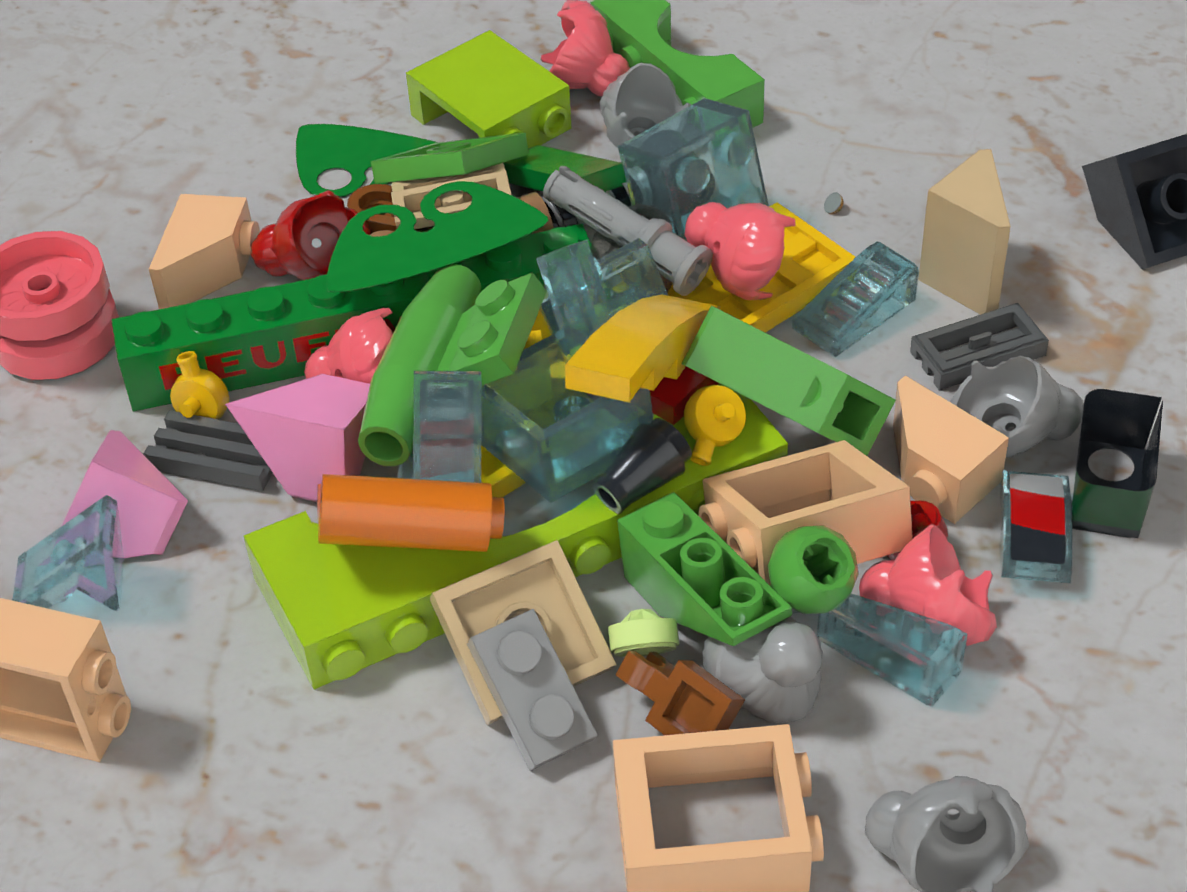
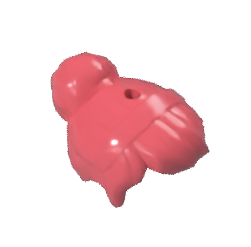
(587, 53)
(744, 244)
(354, 348)
(931, 584)

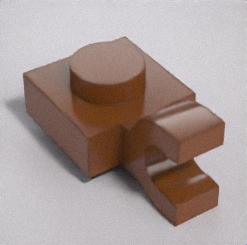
(684, 695)

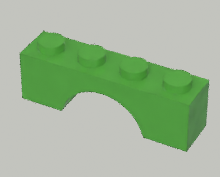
(643, 35)

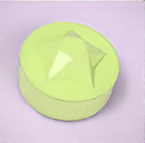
(644, 633)

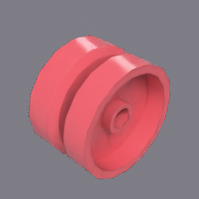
(53, 305)

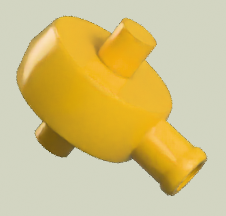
(198, 390)
(713, 419)

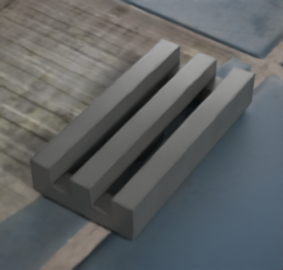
(955, 364)
(218, 441)

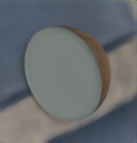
(833, 203)

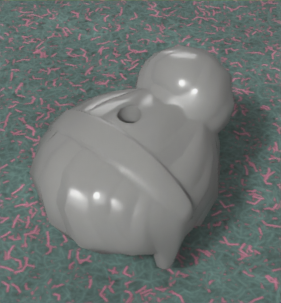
(638, 102)
(1022, 397)
(771, 670)
(947, 849)

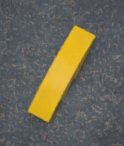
(636, 347)

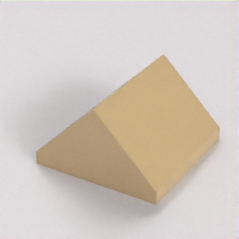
(967, 235)

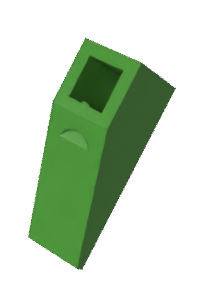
(788, 380)
(695, 574)

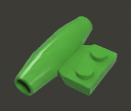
(445, 330)

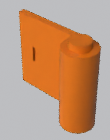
(408, 513)

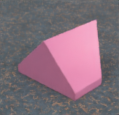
(306, 430)
(145, 498)

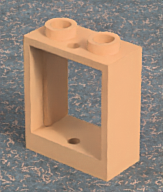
(809, 488)
(58, 682)
(707, 757)

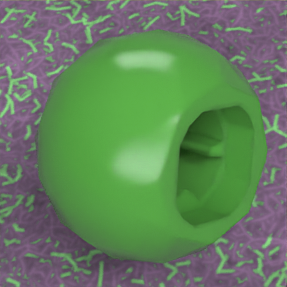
(813, 569)

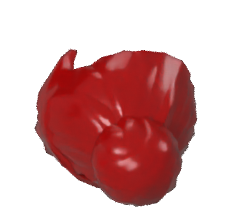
(288, 244)

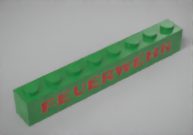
(276, 329)

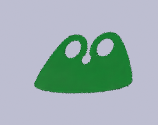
(347, 148)
(484, 225)

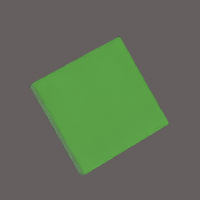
(450, 158)

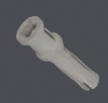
(673, 255)

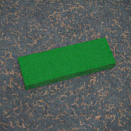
(535, 169)

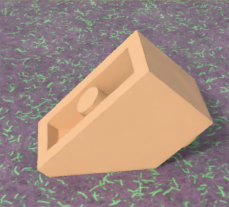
(202, 248)
(945, 451)

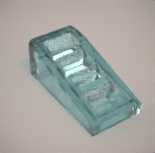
(878, 270)
(896, 645)

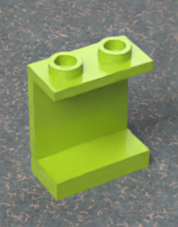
(491, 91)

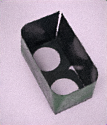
(1123, 424)

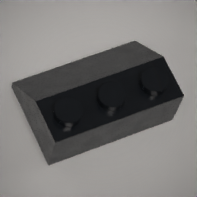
(1144, 200)

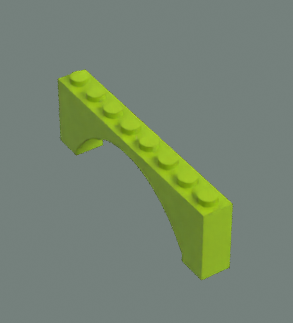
(371, 602)

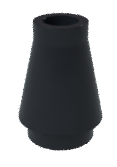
(644, 464)

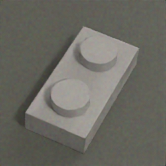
(531, 689)

